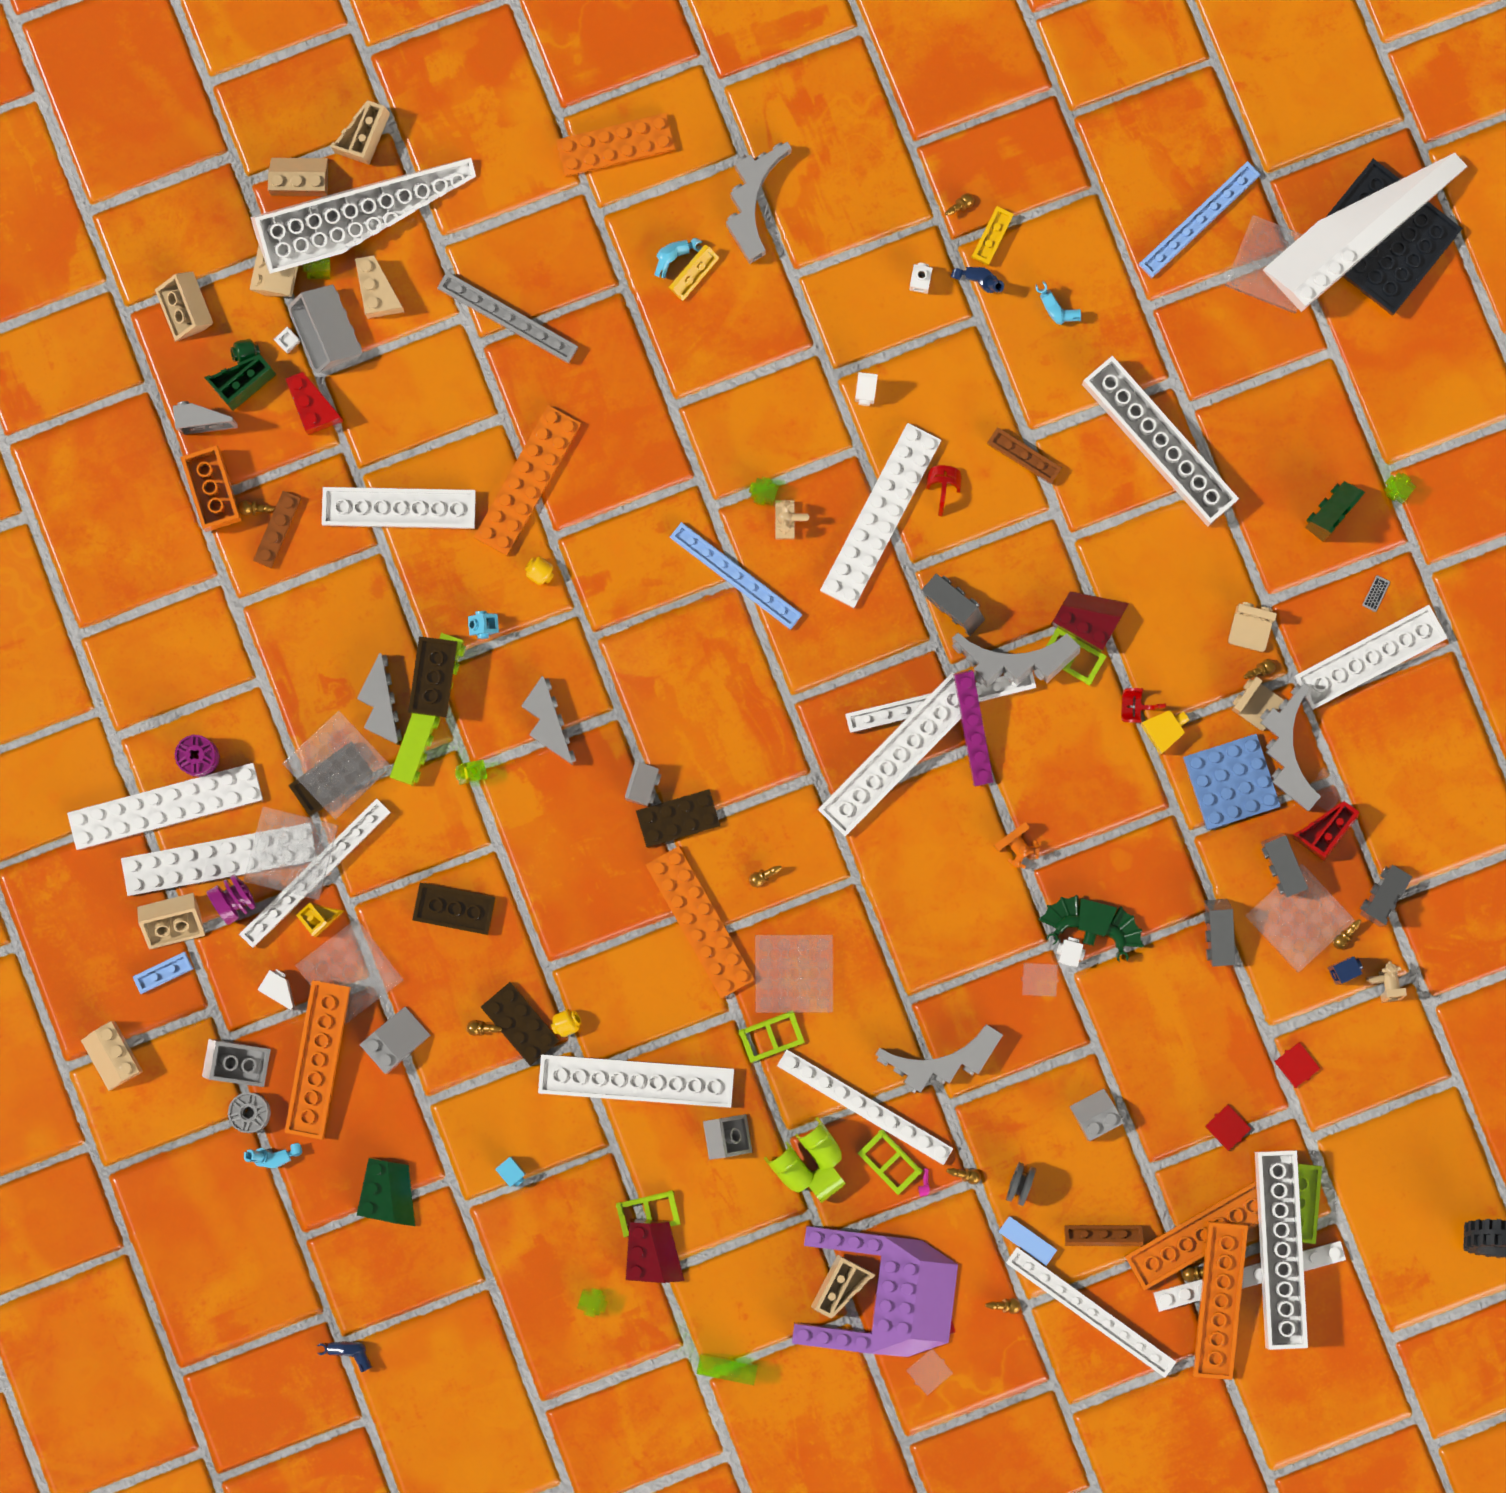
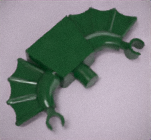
(1093, 920)

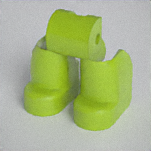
(798, 1177)

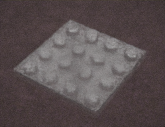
(1258, 249)
(337, 765)
(290, 853)
(1300, 923)
(352, 961)
(794, 973)

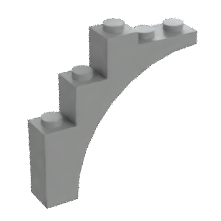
(753, 173)
(1016, 667)
(1281, 724)
(971, 1056)

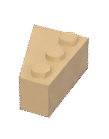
(363, 133)
(375, 289)
(840, 1286)

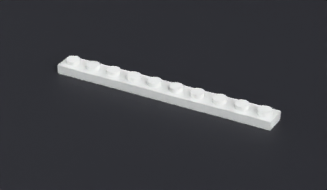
(902, 709)
(342, 846)
(865, 1107)
(1191, 1291)
(1090, 1312)

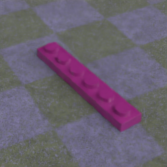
(973, 728)

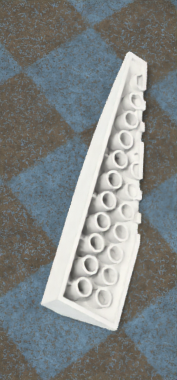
(349, 217)
(1351, 233)

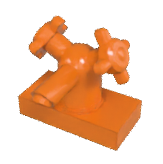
(1018, 846)

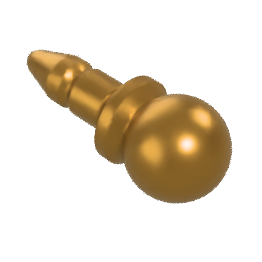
(962, 203)
(246, 507)
(1266, 667)
(758, 878)
(1341, 941)
(475, 1028)
(971, 1176)
(1191, 1274)
(1012, 1305)

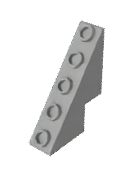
(378, 695)
(548, 729)

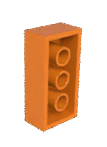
(211, 488)

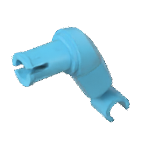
(671, 252)
(1053, 308)
(266, 1158)

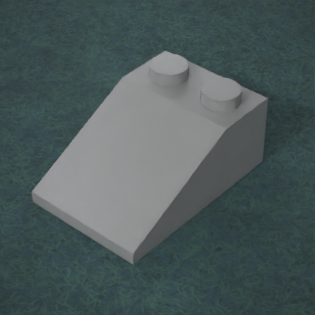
(197, 419)
(395, 1040)
(236, 1063)

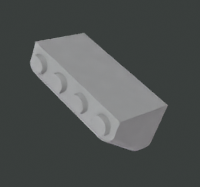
(324, 328)

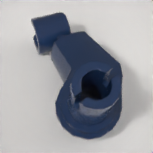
(982, 276)
(348, 1348)

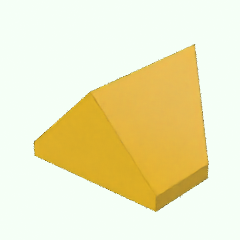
(317, 917)

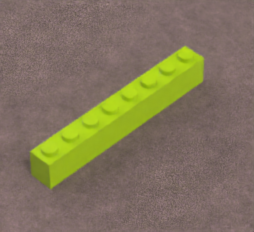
(419, 735)

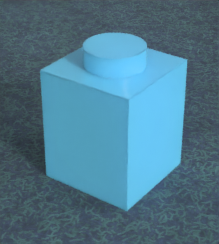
(511, 1172)

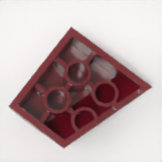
(1089, 618)
(652, 1252)

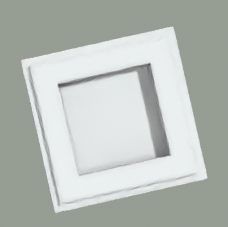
(287, 340)

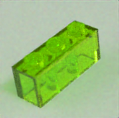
(727, 1369)

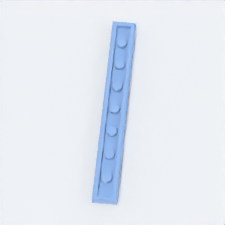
(1199, 219)
(735, 576)

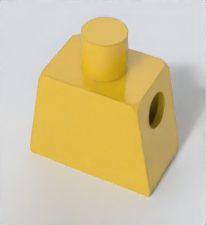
(1164, 729)

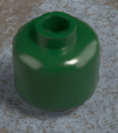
(244, 350)

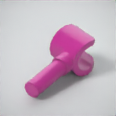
(924, 1190)

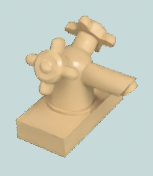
(785, 519)
(1391, 982)

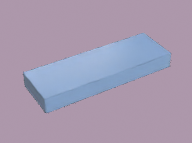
(163, 972)
(1027, 1240)

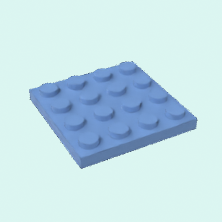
(1231, 781)

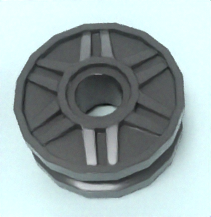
(1020, 1184)

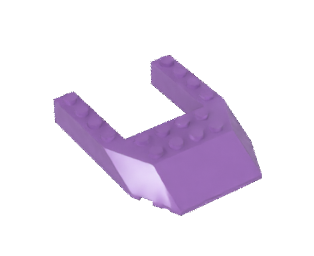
(910, 1301)

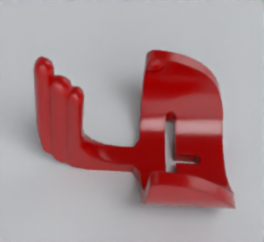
(954, 478)
(1127, 700)

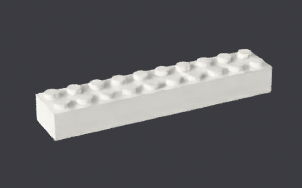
(1160, 441)
(1281, 1249)

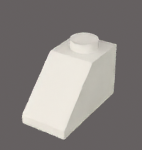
(866, 389)
(277, 988)

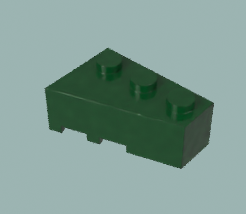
(241, 381)

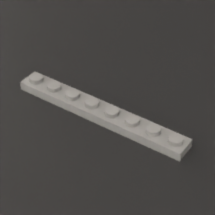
(507, 317)

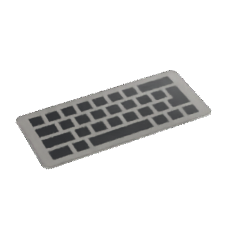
(1376, 593)

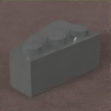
(953, 603)
(1283, 865)
(1385, 895)
(1219, 932)

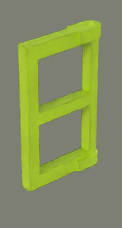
(1088, 681)
(742, 1032)
(899, 1152)
(670, 1194)

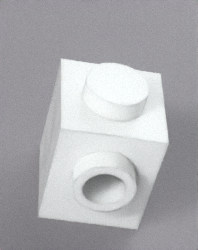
(920, 284)
(1070, 952)

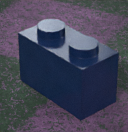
(1345, 970)

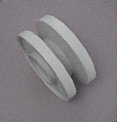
(237, 1112)

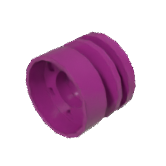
(207, 760)
(231, 899)

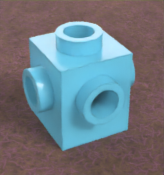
(483, 624)

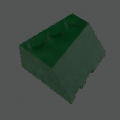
(1333, 510)
(387, 1193)

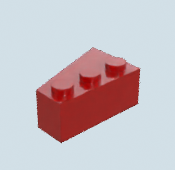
(311, 405)
(1326, 832)

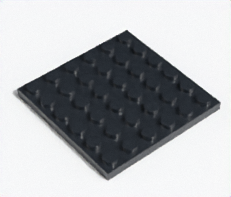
(1407, 254)

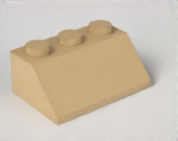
(298, 177)
(273, 284)
(184, 305)
(170, 921)
(111, 1055)

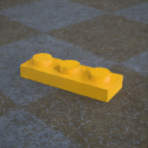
(992, 236)
(694, 272)

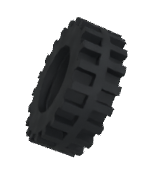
(1485, 1237)

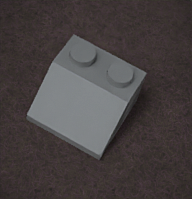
(642, 784)
(1096, 1115)
(727, 1136)

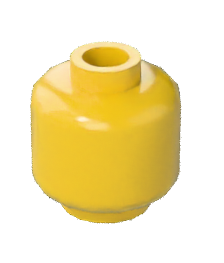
(539, 570)
(566, 1023)

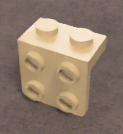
(1251, 627)
(1255, 701)

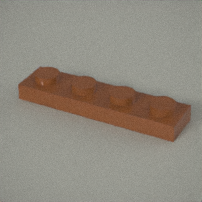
(1024, 455)
(277, 529)
(1103, 1235)

